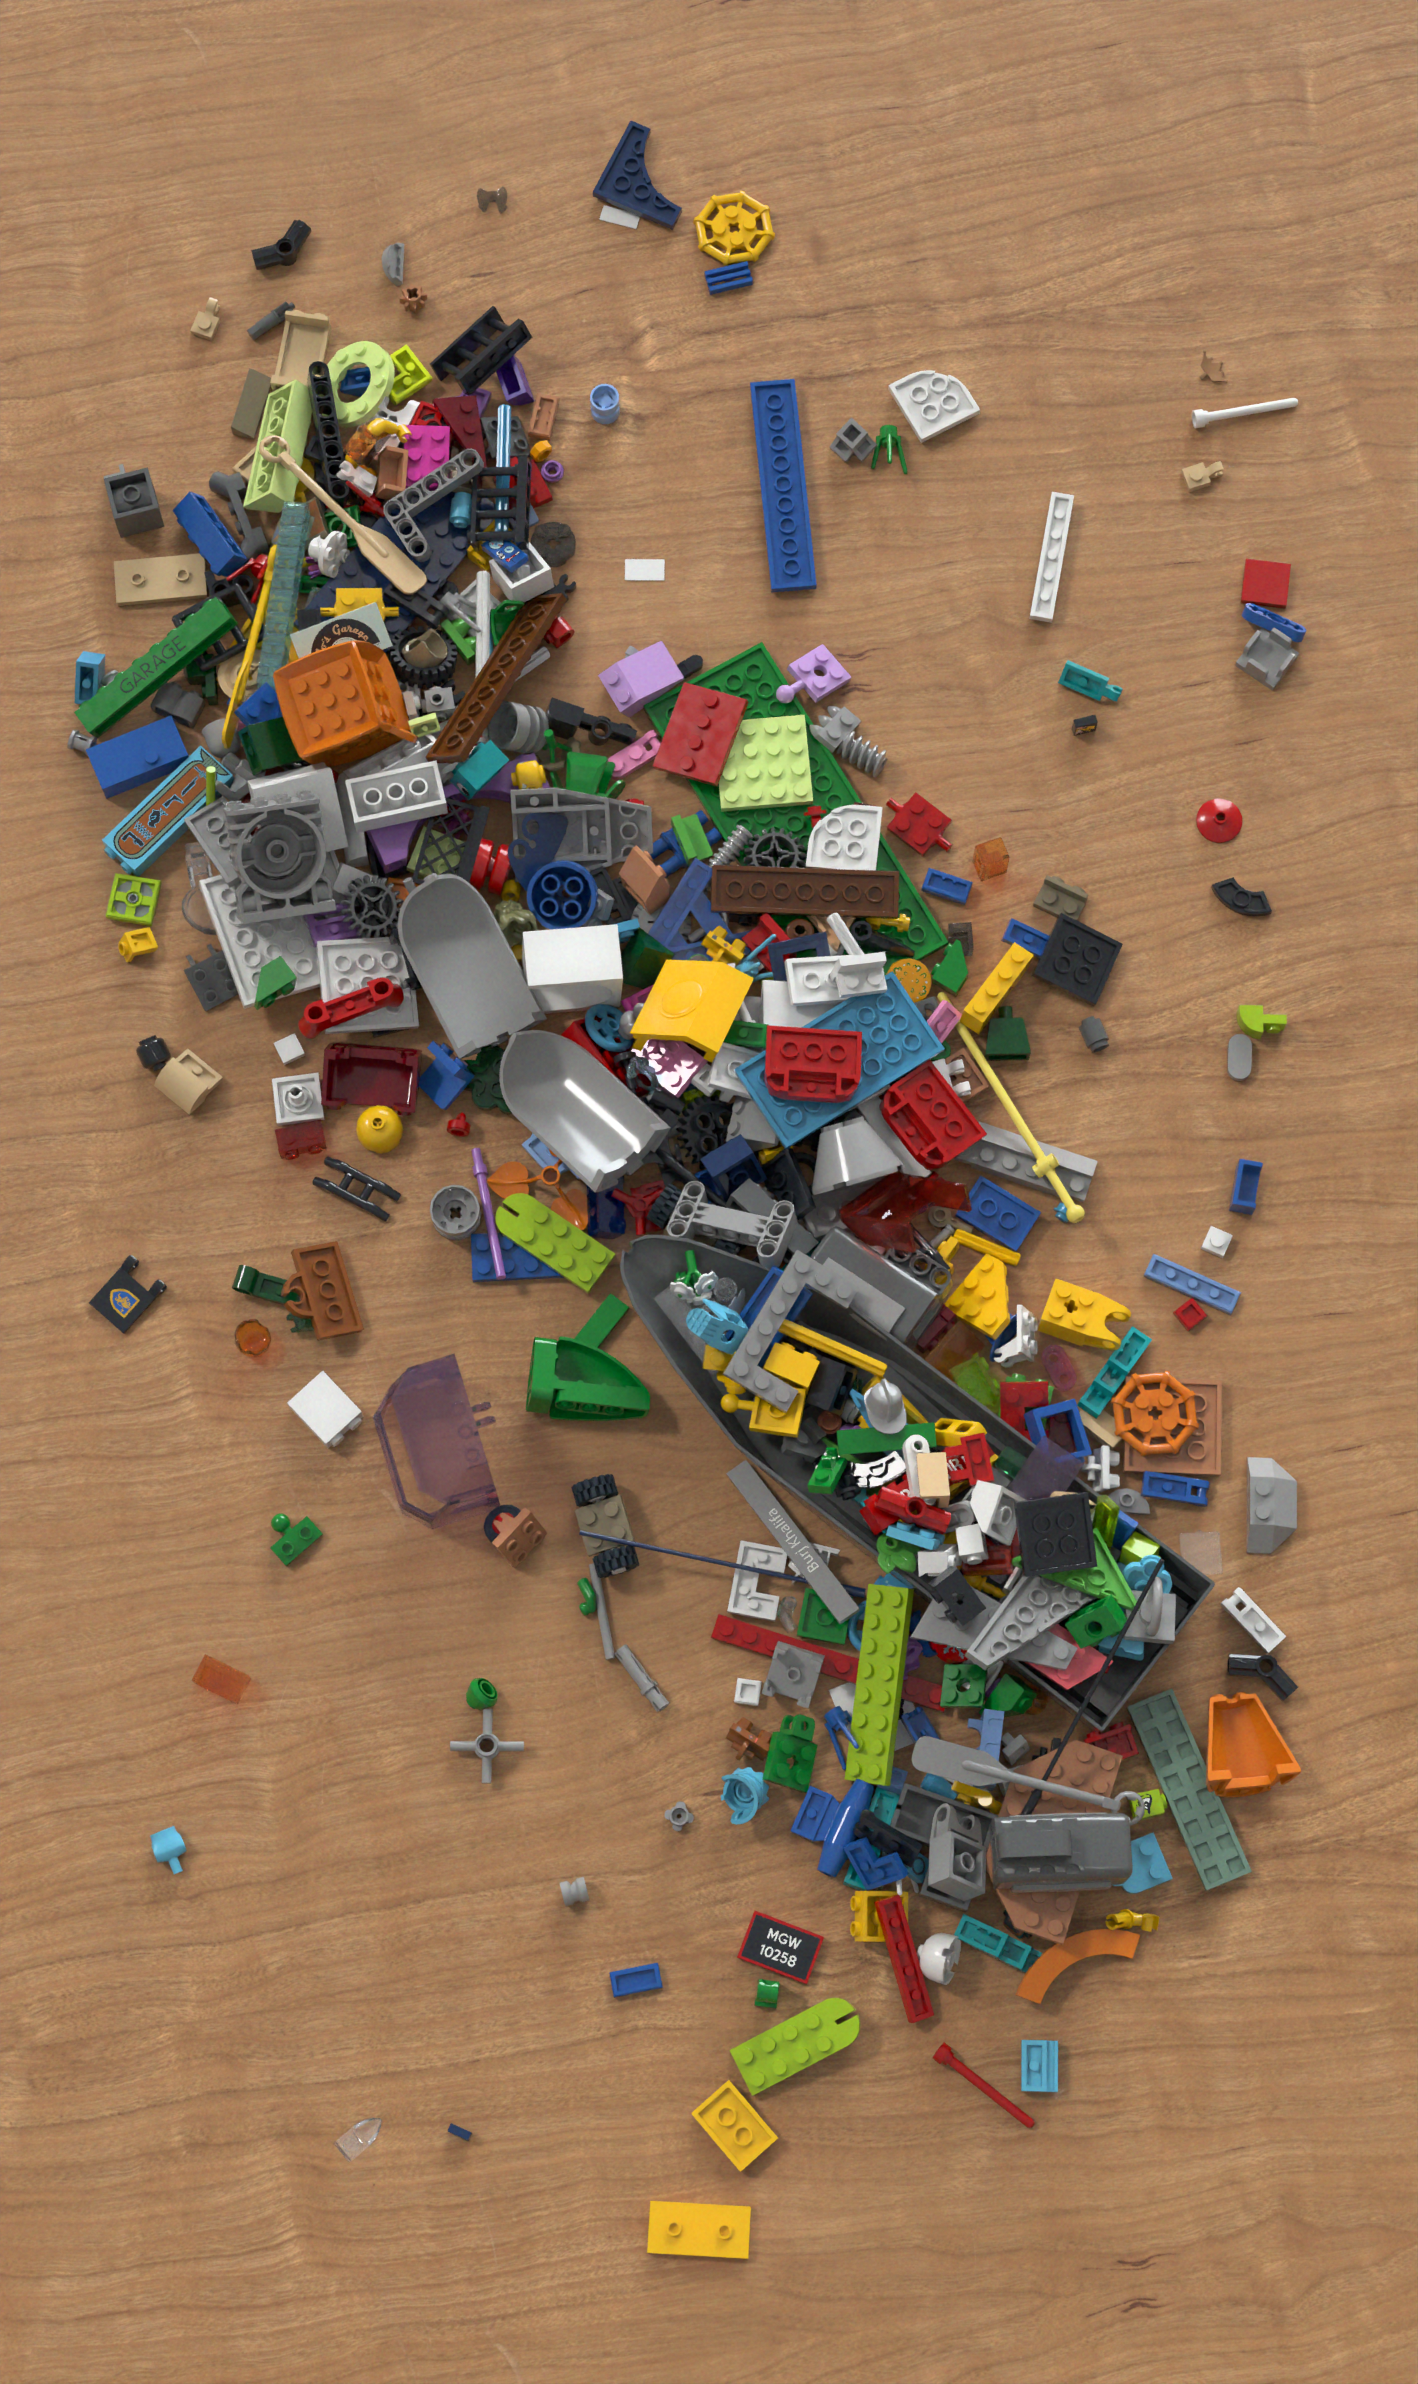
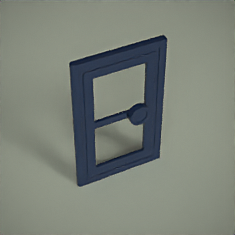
(778, 949)

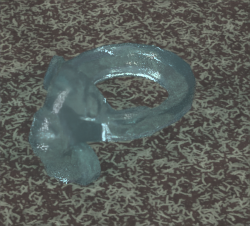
(641, 1065)

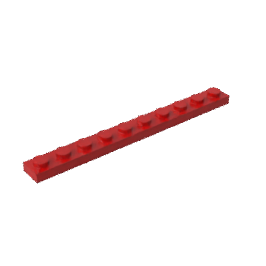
(834, 1663)

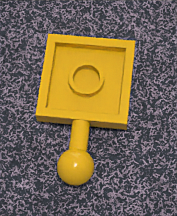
(766, 1417)

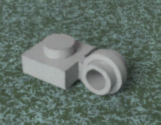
(602, 909)

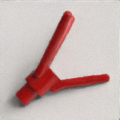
(371, 504)

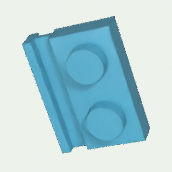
(1039, 2066)

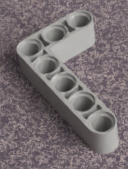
(427, 498)

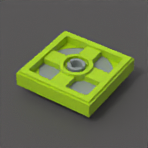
(133, 899)

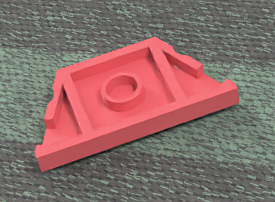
(1082, 1666)

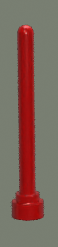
(945, 2056)

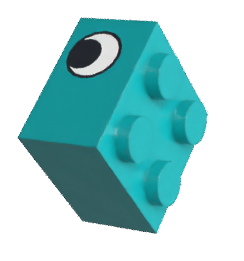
(479, 770)

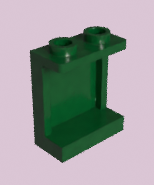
(268, 745)

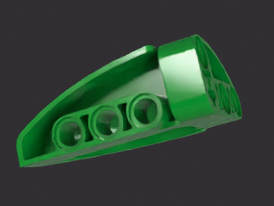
(582, 1383)

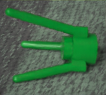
(888, 439)

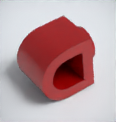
(559, 632)

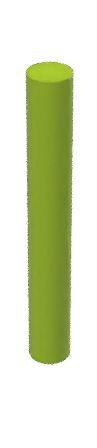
(210, 784)

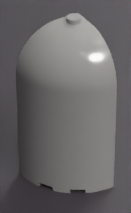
(465, 965)
(577, 1107)

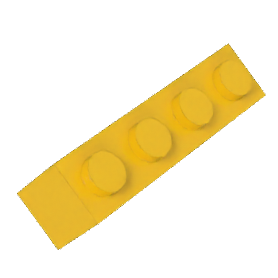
(996, 988)

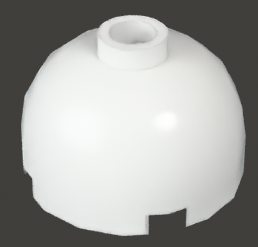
(938, 1957)

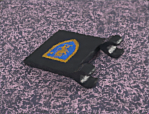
(123, 1298)

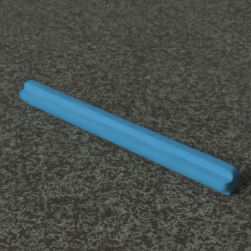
(503, 460)

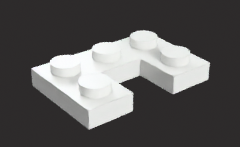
(743, 1596)

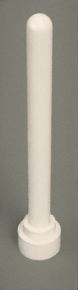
(1201, 418)

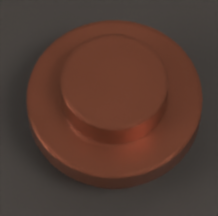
(829, 1422)

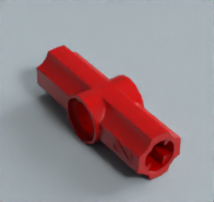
(927, 1515)

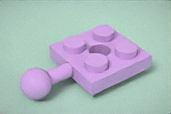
(814, 685)

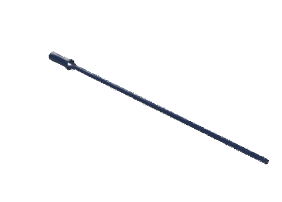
(851, 1590)

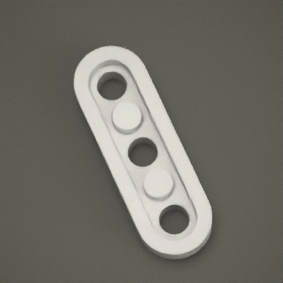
(911, 1465)

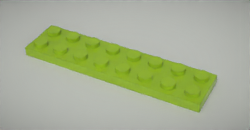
(879, 1684)

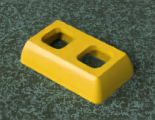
(950, 1436)

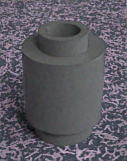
(1094, 1034)

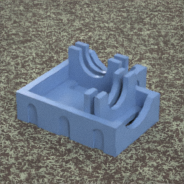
(990, 1729)

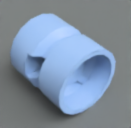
(604, 404)

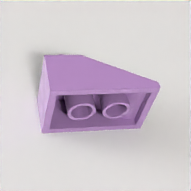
(641, 678)

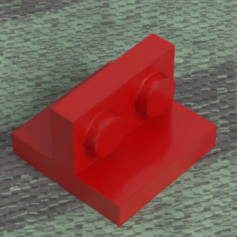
(539, 491)
(760, 934)

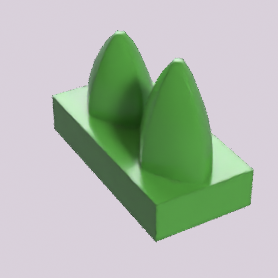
(456, 631)

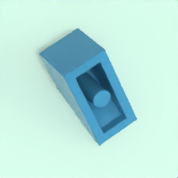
(89, 672)

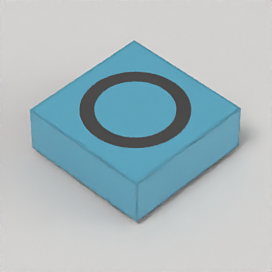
(918, 1869)

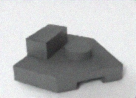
(809, 1442)

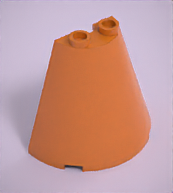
(1245, 1748)

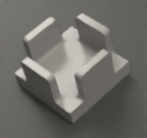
(1267, 657)

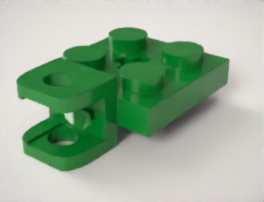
(792, 1744)

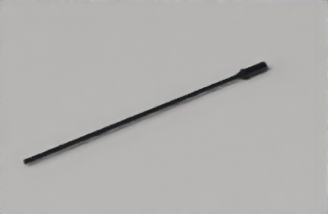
(1036, 1794)

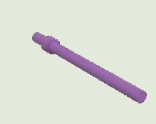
(480, 1172)

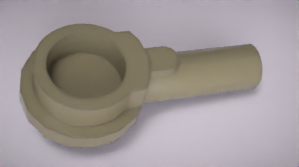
(941, 1216)

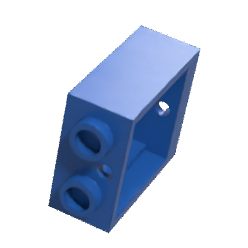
(1036, 1429)

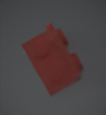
(301, 1139)

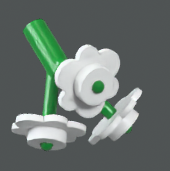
(702, 1286)

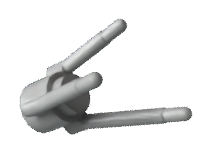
(452, 603)

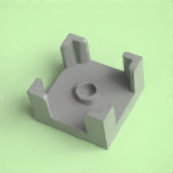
(242, 773)
(793, 1673)

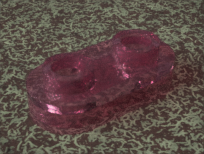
(1060, 1368)

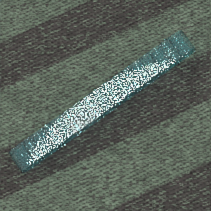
(284, 590)

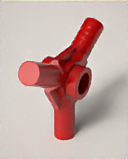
(638, 1206)

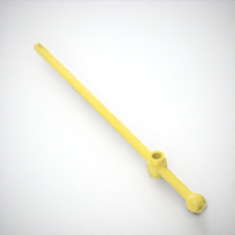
(1044, 1164)

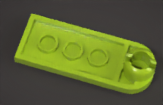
(553, 1240)
(796, 2044)

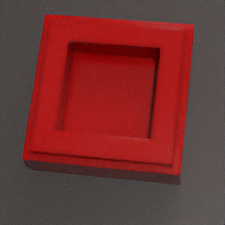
(1190, 1314)

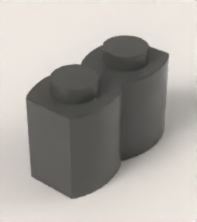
(181, 705)

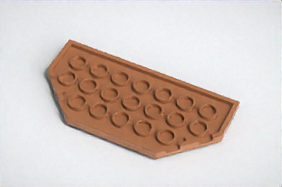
(1080, 1768)

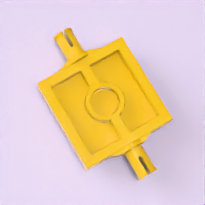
(353, 598)

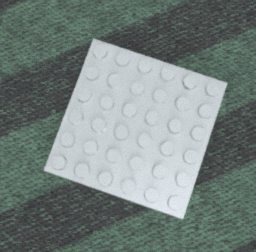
(258, 943)

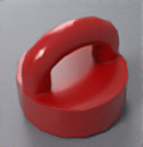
(459, 1126)

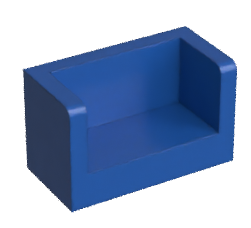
(1245, 1186)

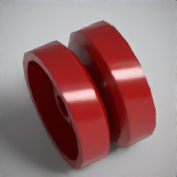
(490, 866)

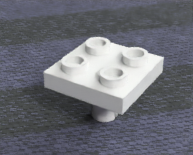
(297, 1099)

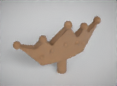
(1211, 369)

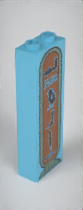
(161, 815)

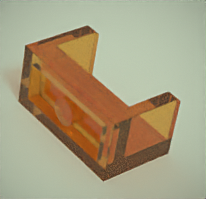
(990, 859)
(221, 1679)

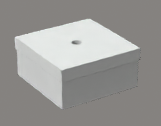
(313, 778)

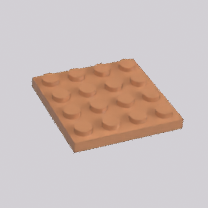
(1200, 1452)

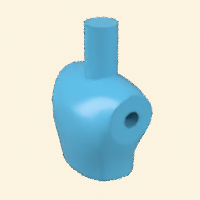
(167, 1847)

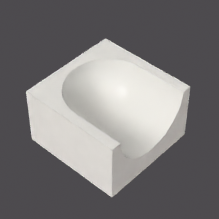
(573, 967)

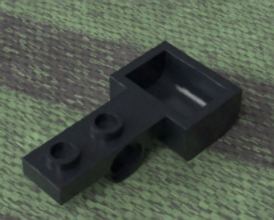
(567, 718)

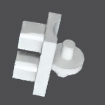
(1099, 1469)

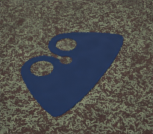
(547, 839)

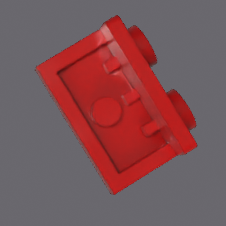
(1117, 1740)

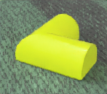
(412, 375)

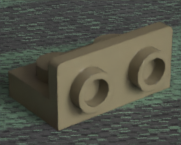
(1058, 898)

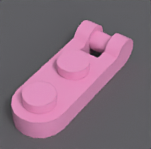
(635, 755)

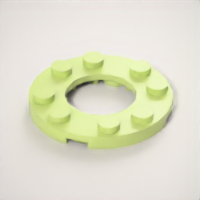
(380, 385)

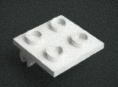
(1024, 1345)

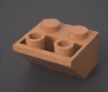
(645, 880)

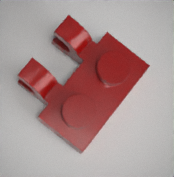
(976, 1459)

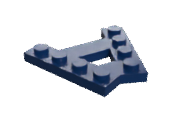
(685, 898)

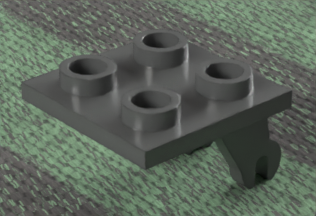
(519, 444)
(211, 979)

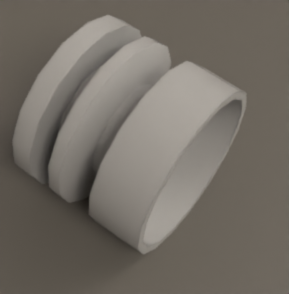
(518, 728)
(454, 1199)

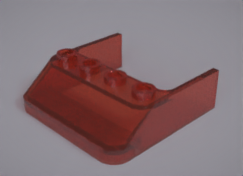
(885, 1209)

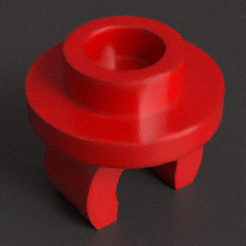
(814, 812)

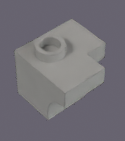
(852, 441)

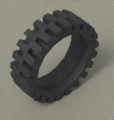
(418, 675)

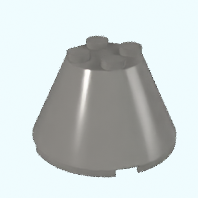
(850, 1155)

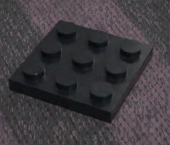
(1077, 959)
(1055, 1534)

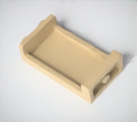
(302, 343)

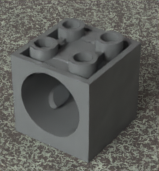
(134, 502)

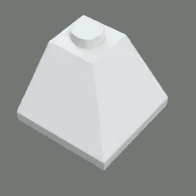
(995, 1510)

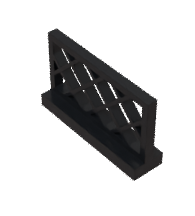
(471, 845)

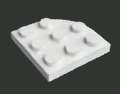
(933, 402)
(846, 839)

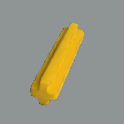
(985, 1246)

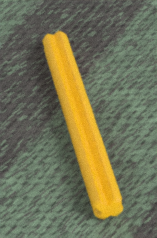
(833, 1348)

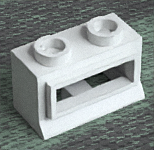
(938, 1560)

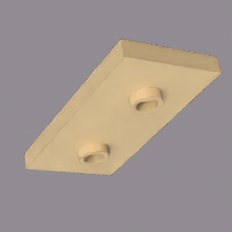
(160, 579)

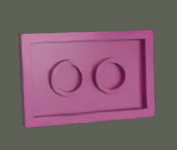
(427, 451)

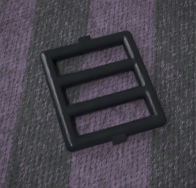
(222, 654)

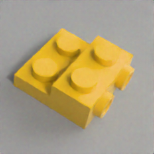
(867, 1924)

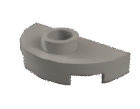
(393, 263)
(1130, 1501)

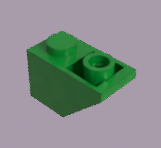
(952, 971)
(274, 980)

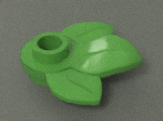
(899, 1554)

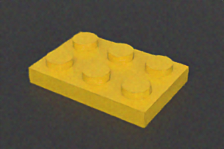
(734, 2125)

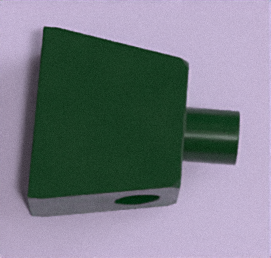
(1007, 1037)

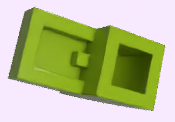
(1253, 1021)

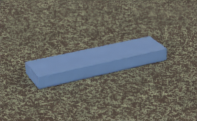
(1192, 1284)

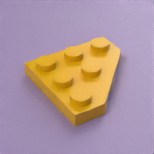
(983, 1298)

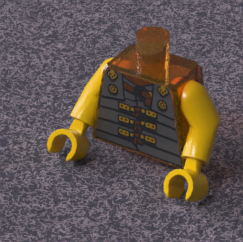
(369, 440)

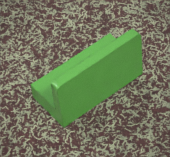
(691, 838)

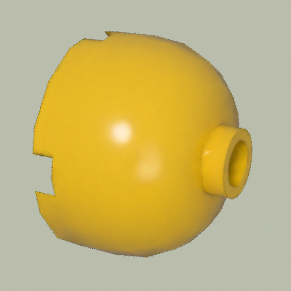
(376, 1137)

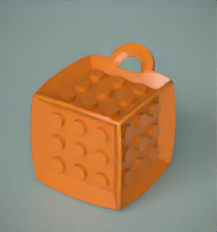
(342, 703)

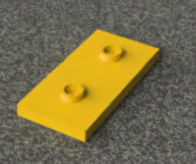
(699, 2229)

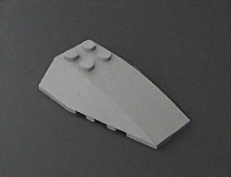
(597, 830)

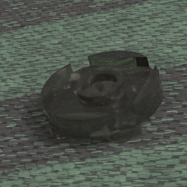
(554, 531)

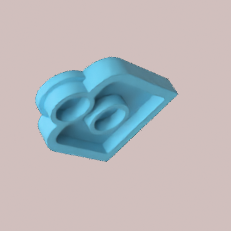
(1138, 1574)
(1148, 1865)

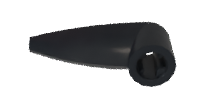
(878, 942)

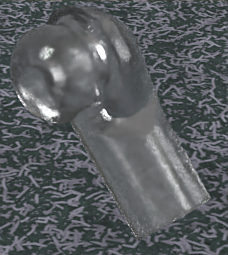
(786, 1611)

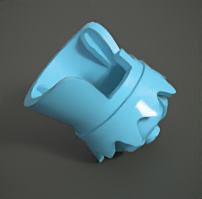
(744, 1793)

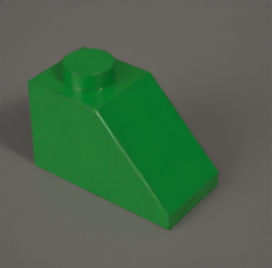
(1010, 1696)

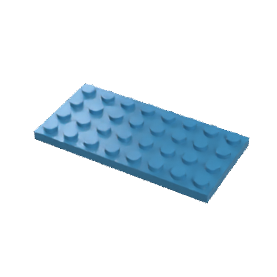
(892, 1045)

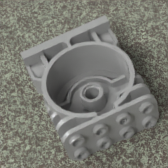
(304, 814)

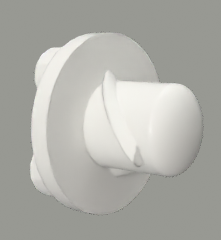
(329, 552)

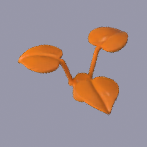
(513, 1179)

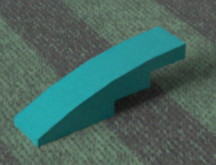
(1114, 1372)
(883, 1807)
(996, 1944)

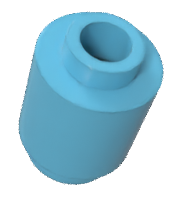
(461, 509)

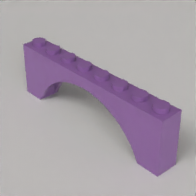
(394, 841)

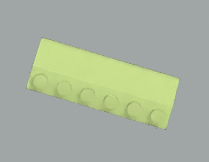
(289, 417)

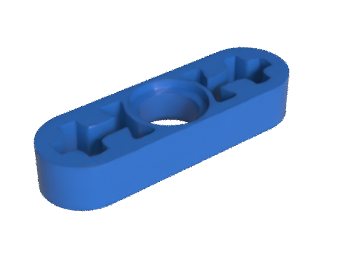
(1270, 620)

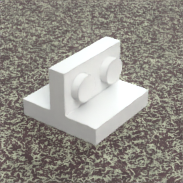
(860, 975)
(722, 1071)

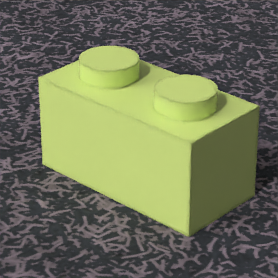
(424, 725)

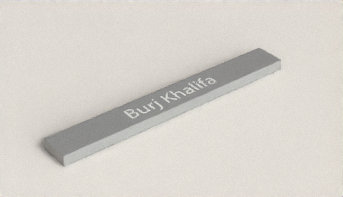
(793, 1542)

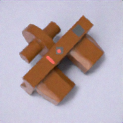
(746, 1742)

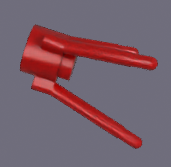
(258, 569)

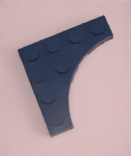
(628, 183)

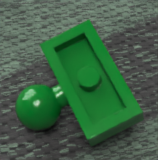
(294, 1539)

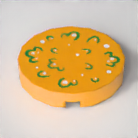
(913, 977)

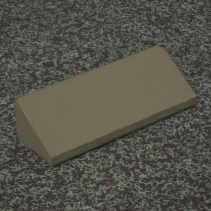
(251, 404)

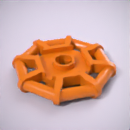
(1162, 1402)

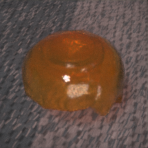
(252, 1338)

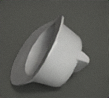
(885, 1407)

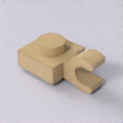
(207, 323)
(1199, 476)

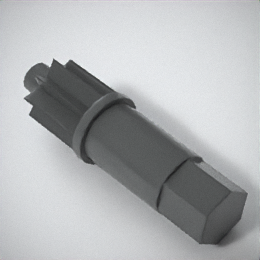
(270, 320)

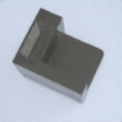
(963, 933)

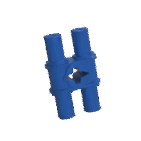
(669, 842)

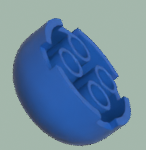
(549, 902)

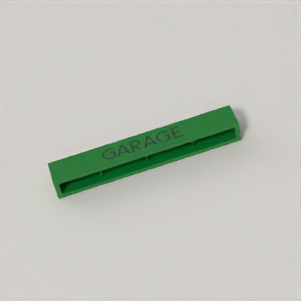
(155, 667)

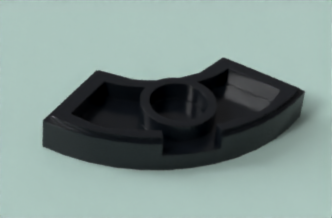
(1241, 900)

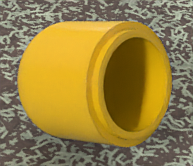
(511, 886)

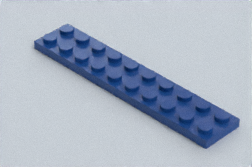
(783, 485)

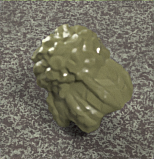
(514, 921)

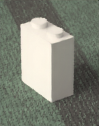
(326, 1410)

